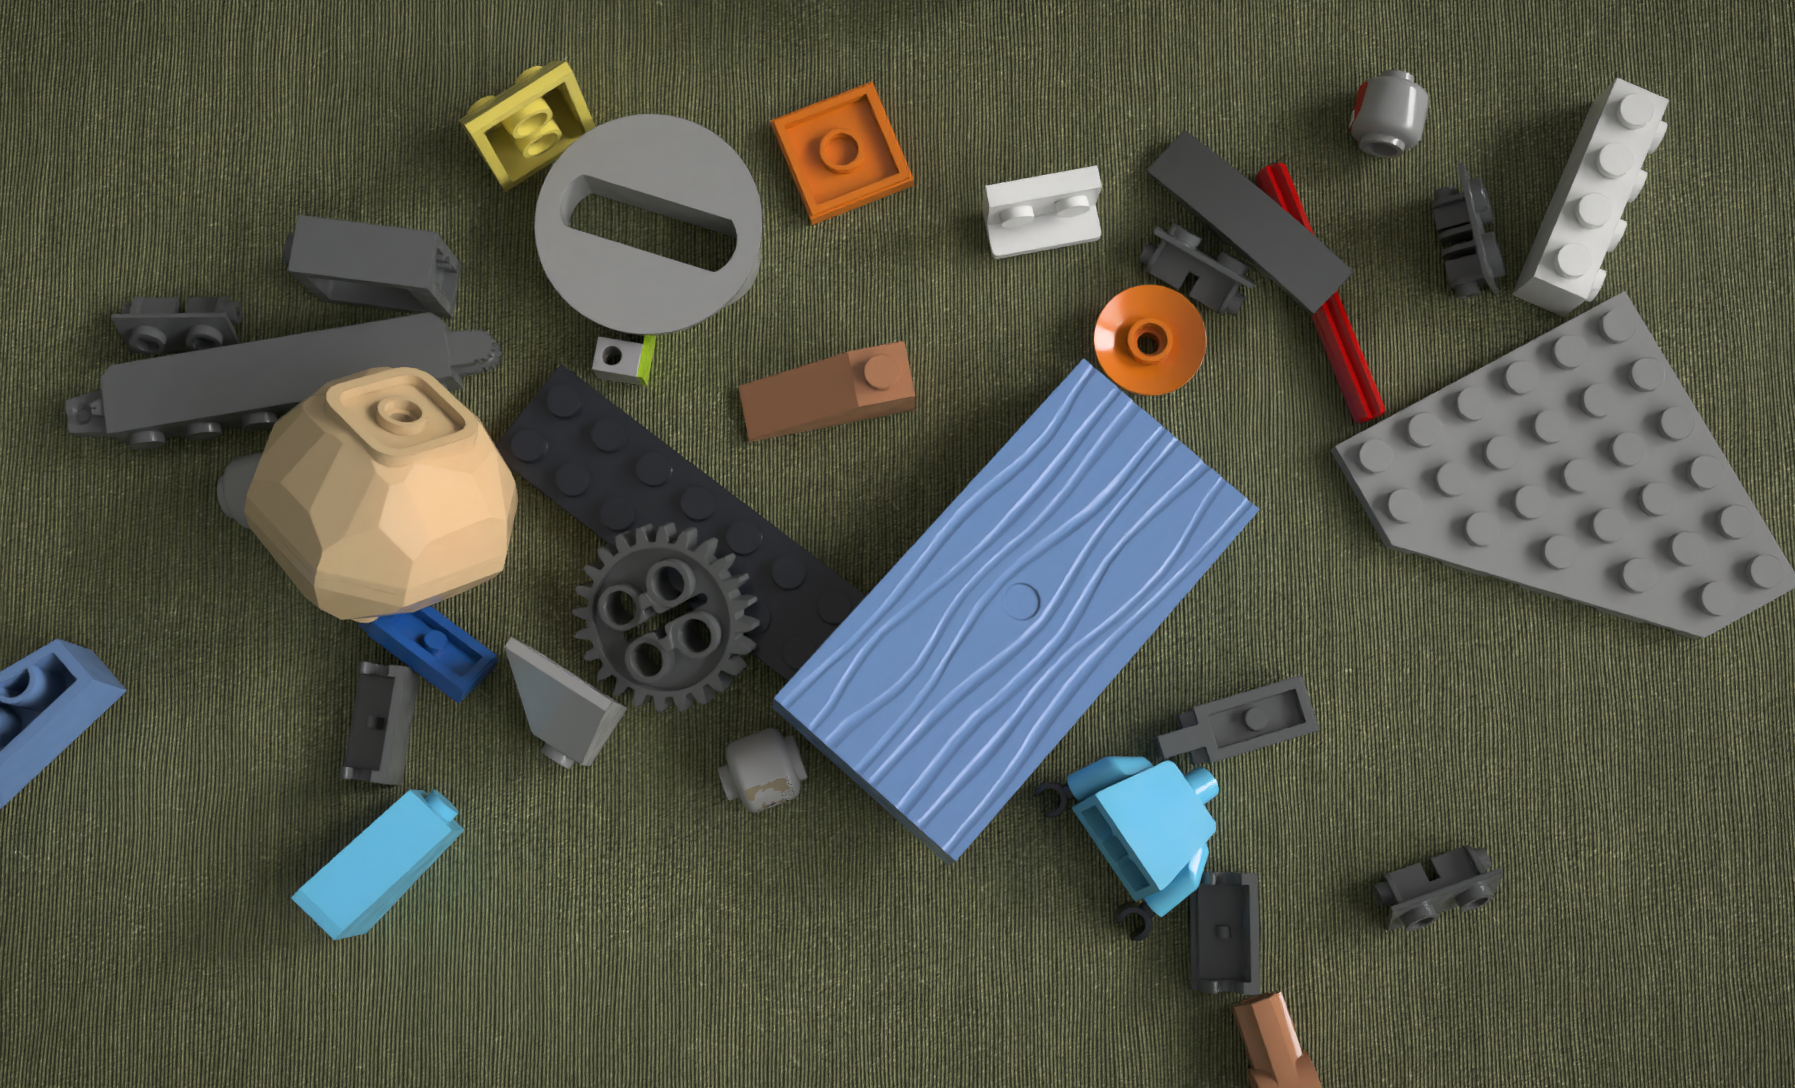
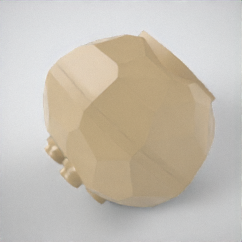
(382, 495)

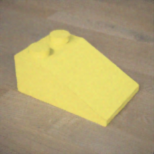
(528, 122)

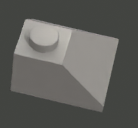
(562, 707)

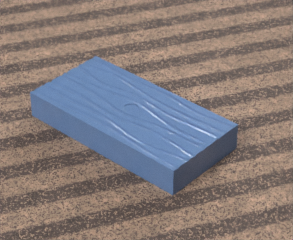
(1014, 611)

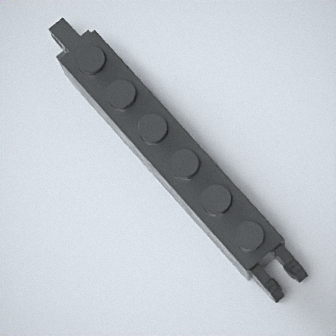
(265, 378)

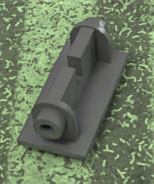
(1217, 276)
(157, 326)
(1459, 883)

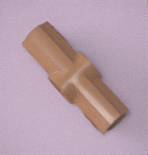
(1273, 1044)

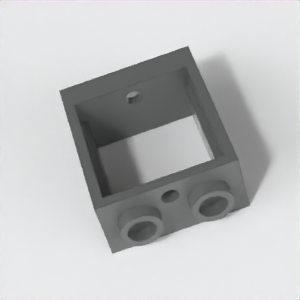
(373, 265)

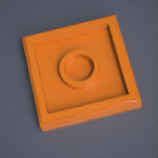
(842, 153)

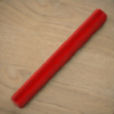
(1331, 318)

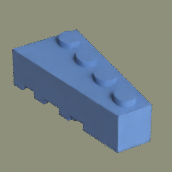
(47, 706)

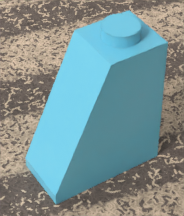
(380, 864)

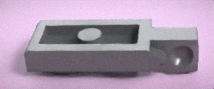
(1241, 723)

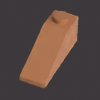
(830, 392)

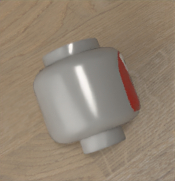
(1389, 114)

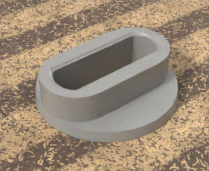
(661, 168)

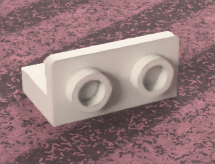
(1042, 212)

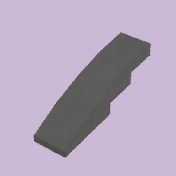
(1249, 222)

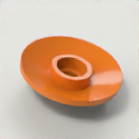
(1156, 314)

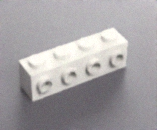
(1591, 198)

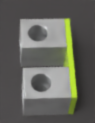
(634, 364)

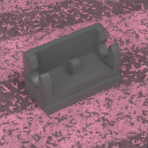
(381, 723)
(1225, 933)

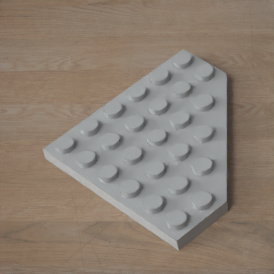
(1575, 481)

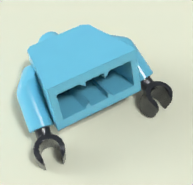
(1146, 826)

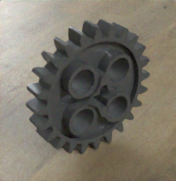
(689, 664)

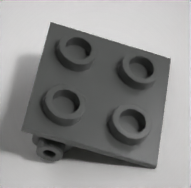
(1474, 209)

